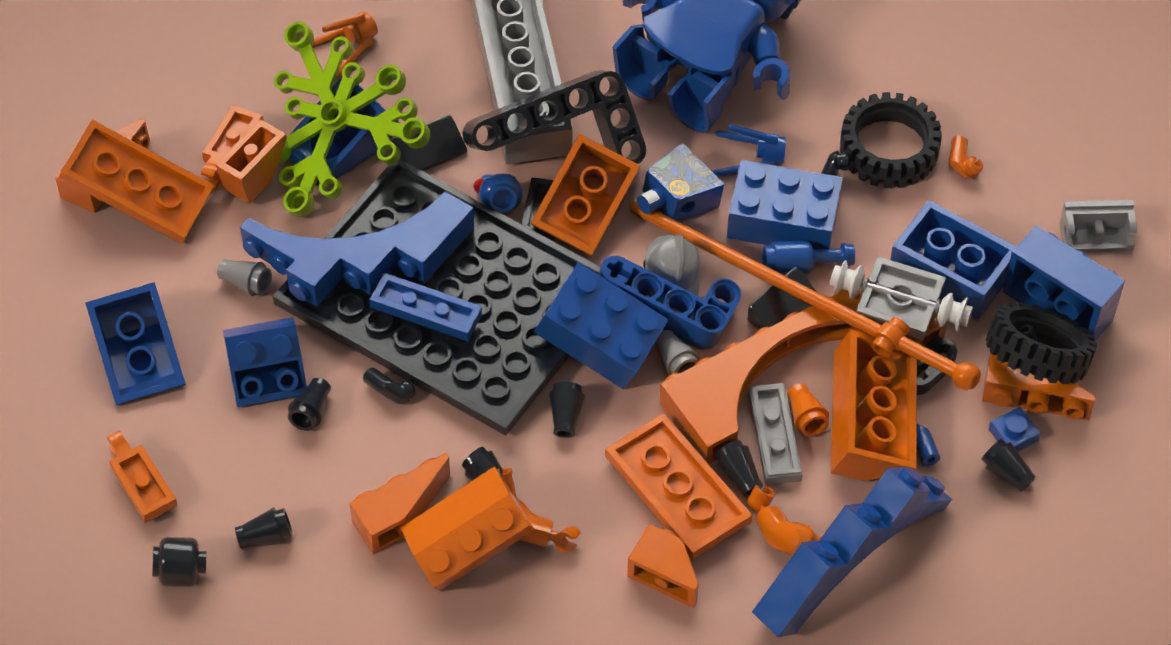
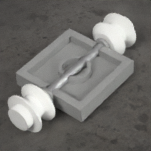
(901, 293)

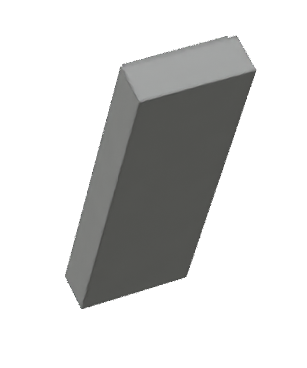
(775, 434)

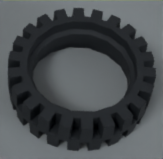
(897, 111)
(1064, 359)

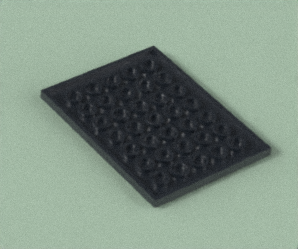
(496, 266)

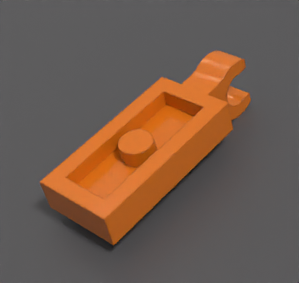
(230, 131)
(140, 478)

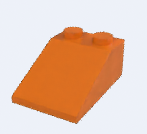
(586, 195)

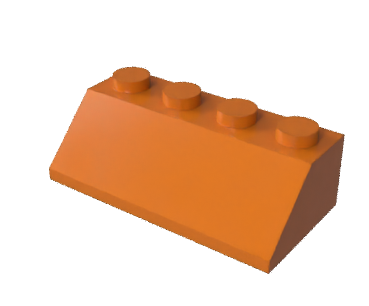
(872, 409)

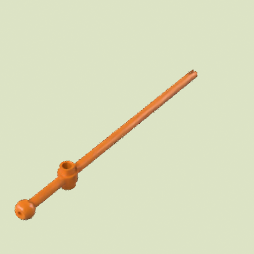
(889, 336)

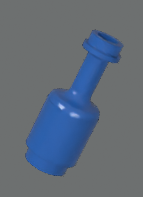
(786, 255)

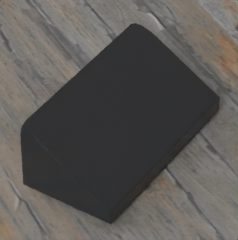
(443, 145)
(777, 304)

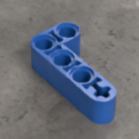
(666, 295)

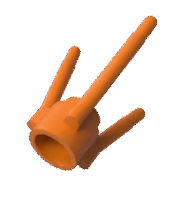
(356, 29)

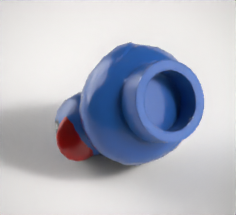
(499, 192)

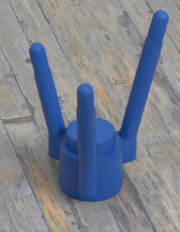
(768, 146)

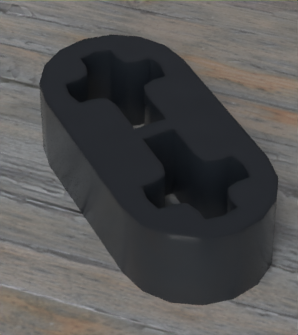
(932, 375)

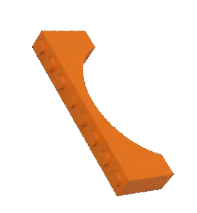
(709, 395)

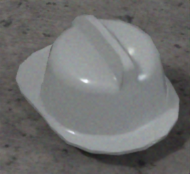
(674, 261)

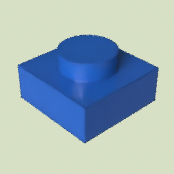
(1015, 428)

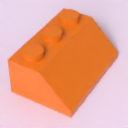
(466, 529)

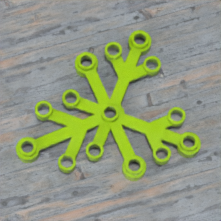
(320, 84)

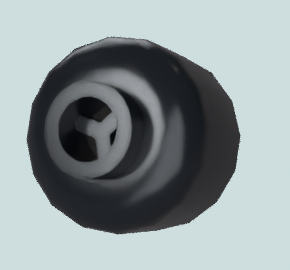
(178, 561)

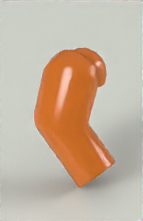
(960, 161)

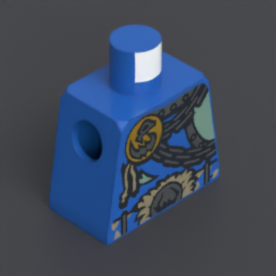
(680, 186)

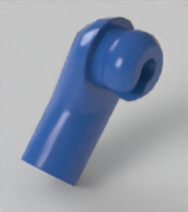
(926, 446)

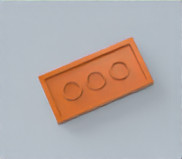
(136, 181)
(678, 485)

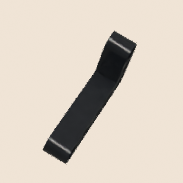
(561, 110)

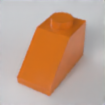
(252, 161)
(664, 565)

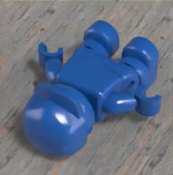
(708, 40)

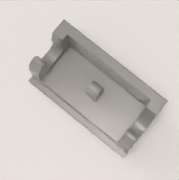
(1099, 225)

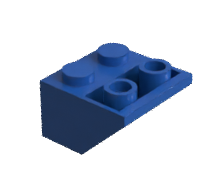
(265, 361)

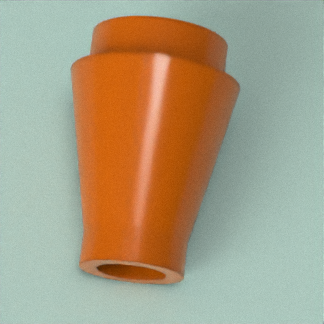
(808, 413)

